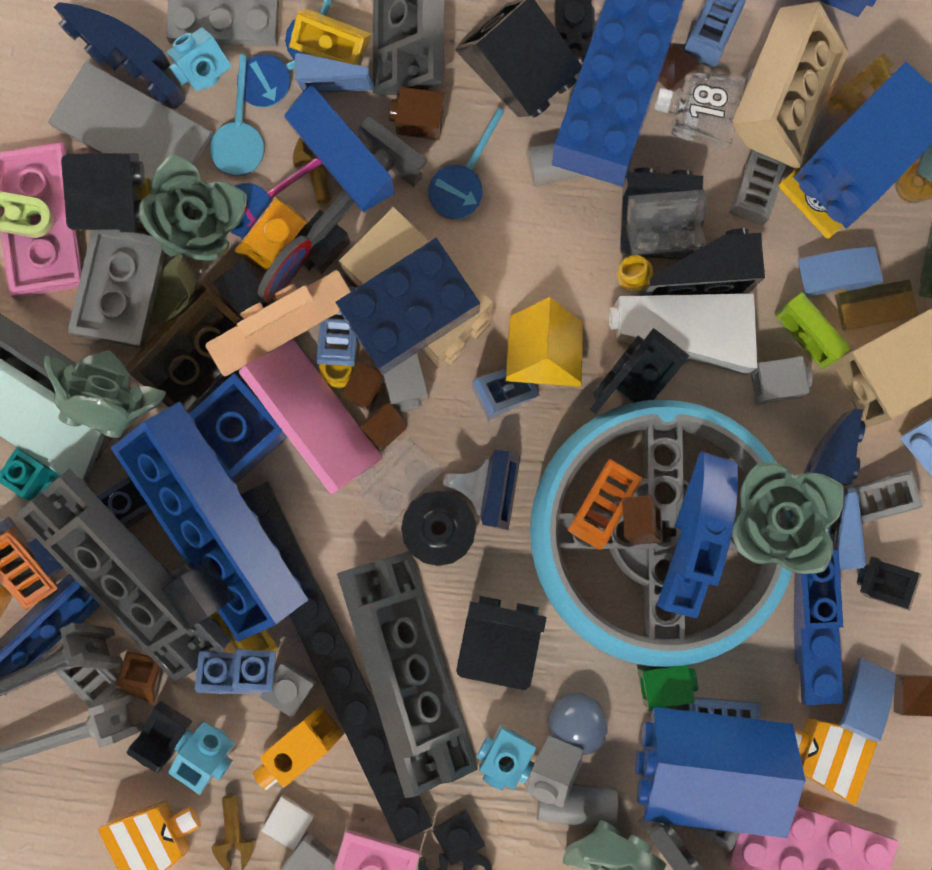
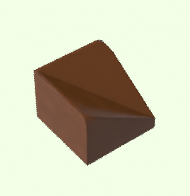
(675, 68)
(363, 386)
(384, 426)
(642, 520)
(913, 695)

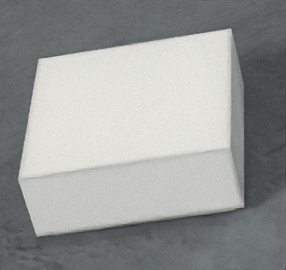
(288, 822)

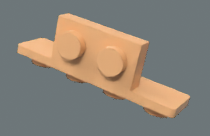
(278, 323)

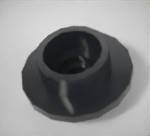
(446, 547)

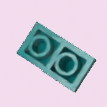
(26, 475)

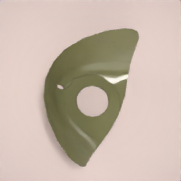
(175, 285)

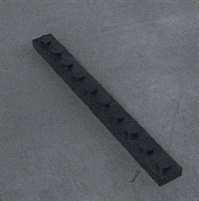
(340, 673)

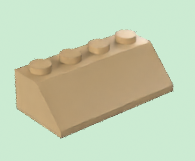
(791, 84)

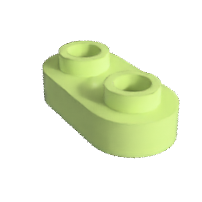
(19, 212)

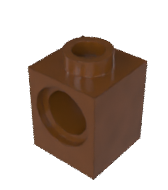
(418, 113)

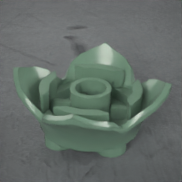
(214, 207)
(99, 393)
(813, 506)
(611, 852)

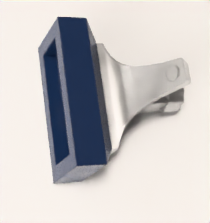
(489, 488)

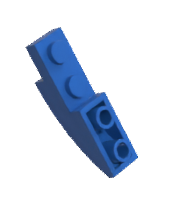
(705, 537)
(817, 636)

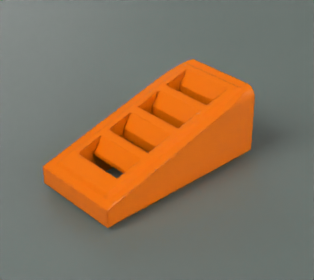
(589, 532)
(7, 577)

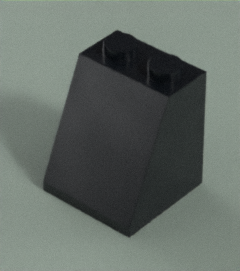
(521, 57)

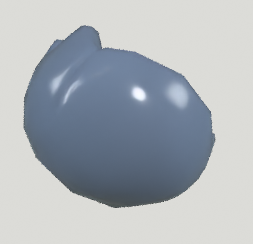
(578, 722)

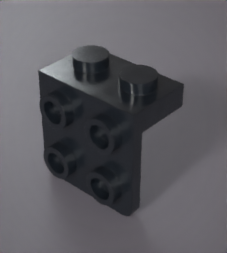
(647, 181)
(103, 191)
(642, 370)
(500, 643)

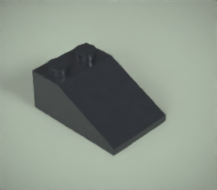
(722, 267)

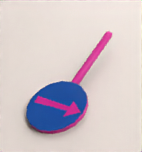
(259, 199)

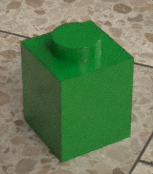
(667, 685)

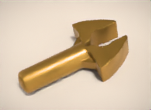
(317, 175)
(232, 835)

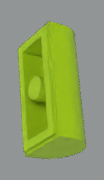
(812, 331)

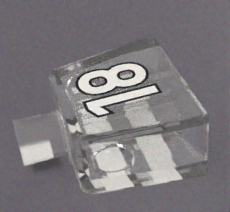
(704, 108)

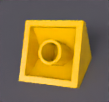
(545, 345)

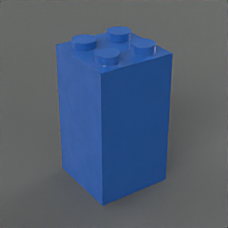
(871, 148)
(719, 772)

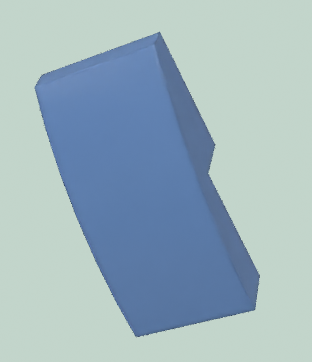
(840, 270)
(235, 672)
(869, 700)

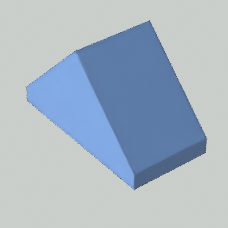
(500, 396)

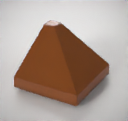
(139, 676)

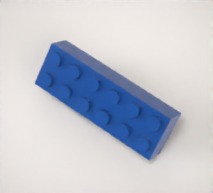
(616, 88)
(209, 519)

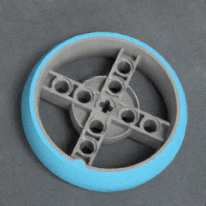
(663, 640)

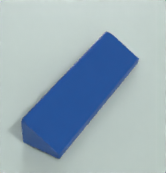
(339, 150)
(41, 625)

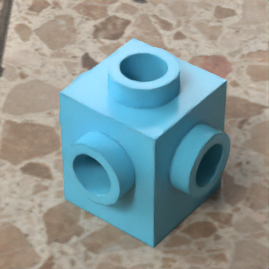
(197, 60)
(506, 744)
(201, 757)

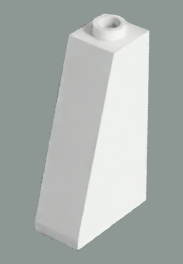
(707, 327)

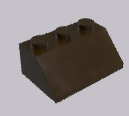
(178, 354)

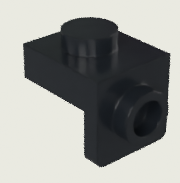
(888, 583)
(159, 737)

